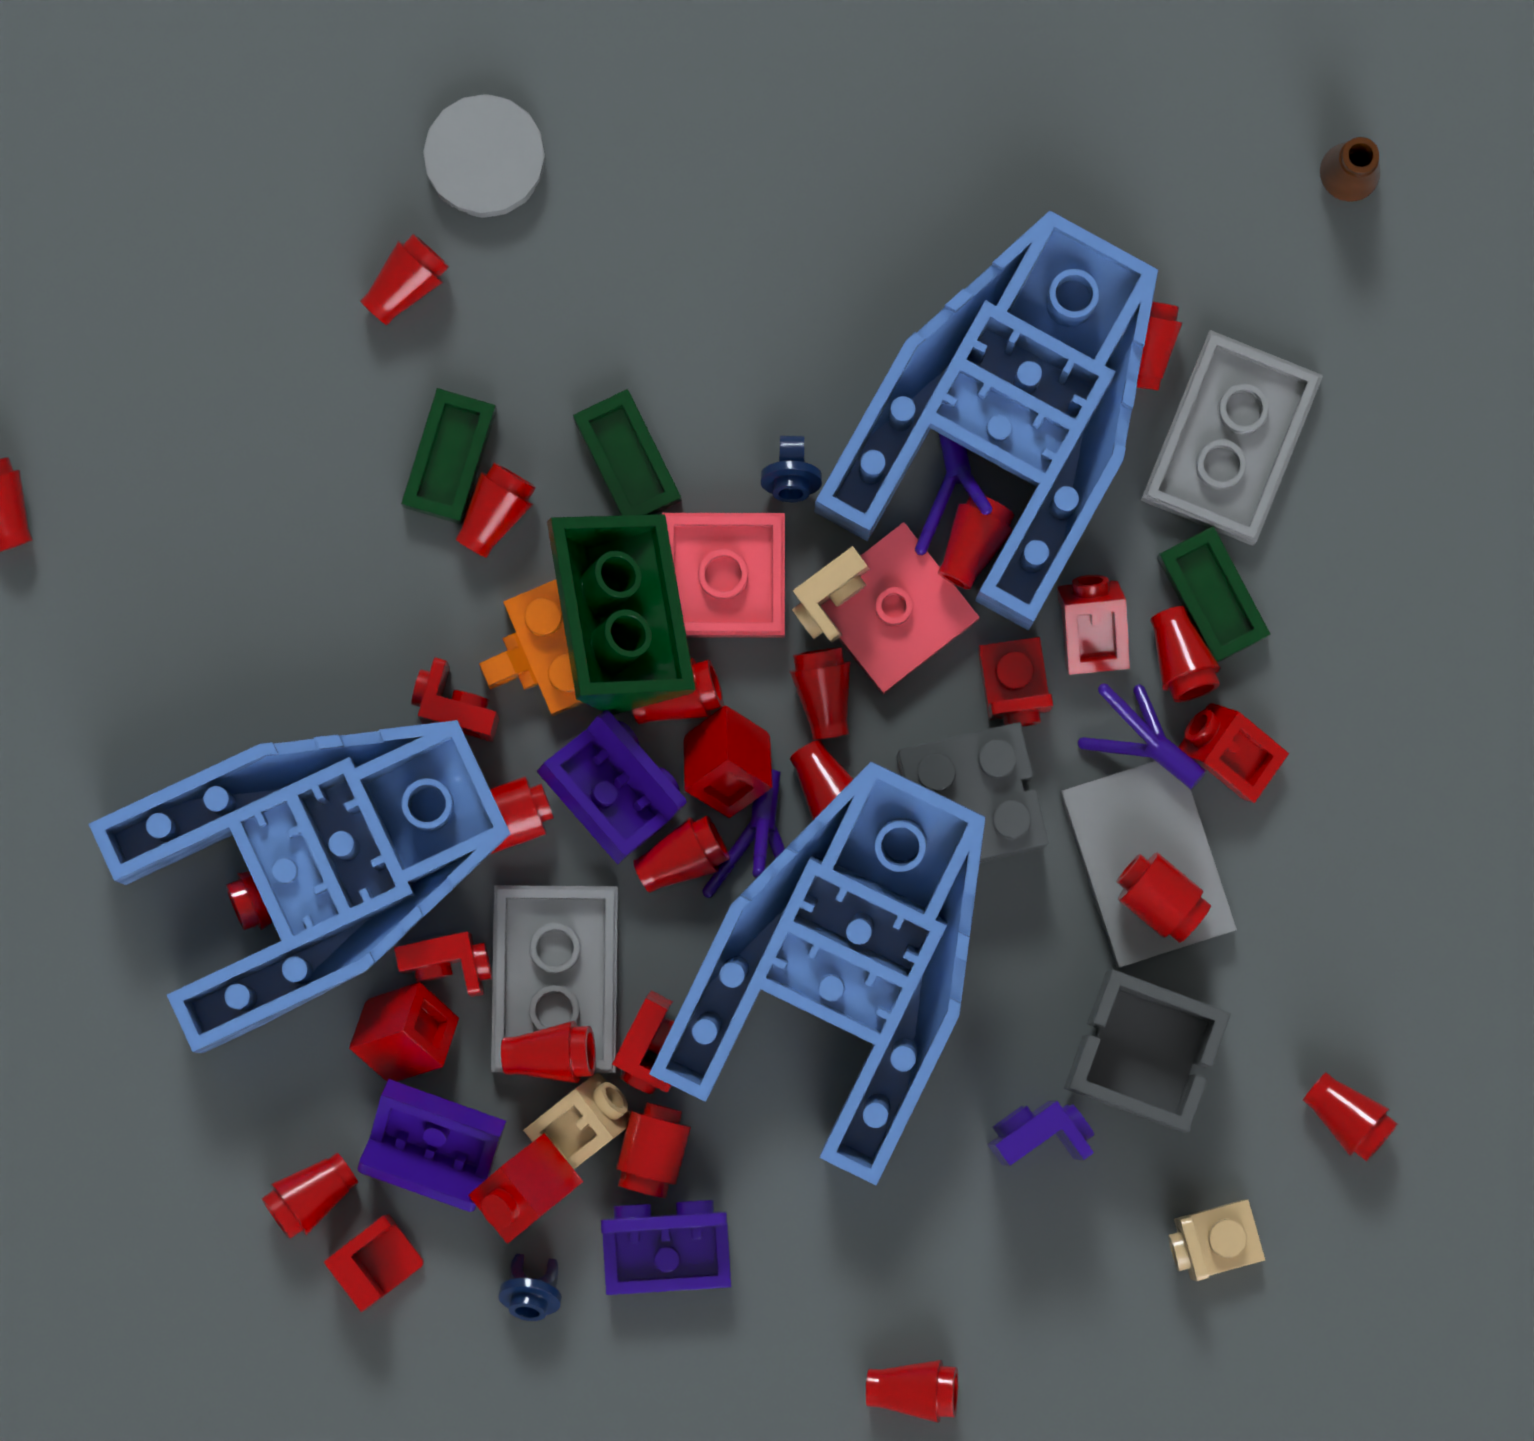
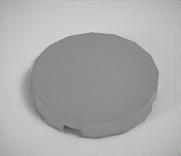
(484, 155)

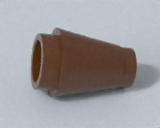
(1343, 178)

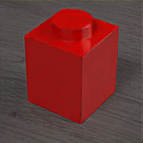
(525, 1188)

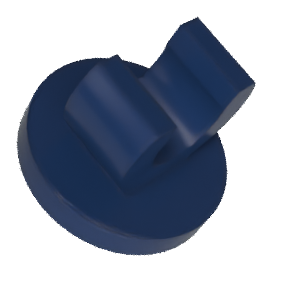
(791, 477)
(529, 1297)

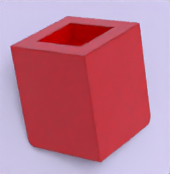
(727, 761)
(404, 1032)
(374, 1262)

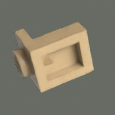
(836, 582)
(583, 1120)
(1216, 1240)

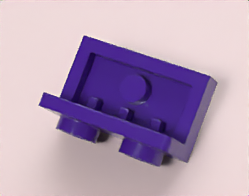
(613, 786)
(1026, 1130)
(431, 1145)
(666, 1250)

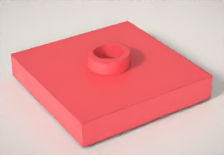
(730, 573)
(901, 612)

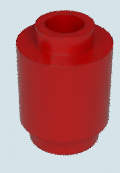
(523, 811)
(1162, 896)
(652, 1150)

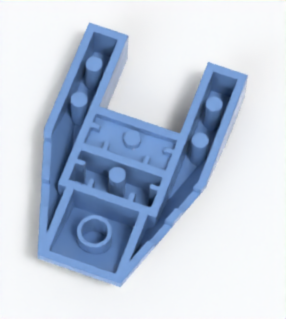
(1027, 373)
(342, 844)
(859, 929)

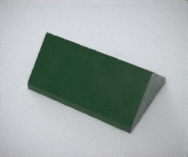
(621, 610)

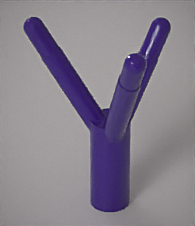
(957, 472)
(1157, 745)
(763, 829)

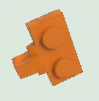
(536, 650)

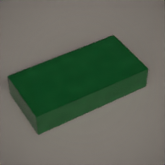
(449, 456)
(627, 456)
(1213, 594)

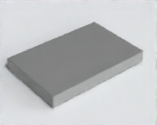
(1231, 437)
(1134, 815)
(555, 964)

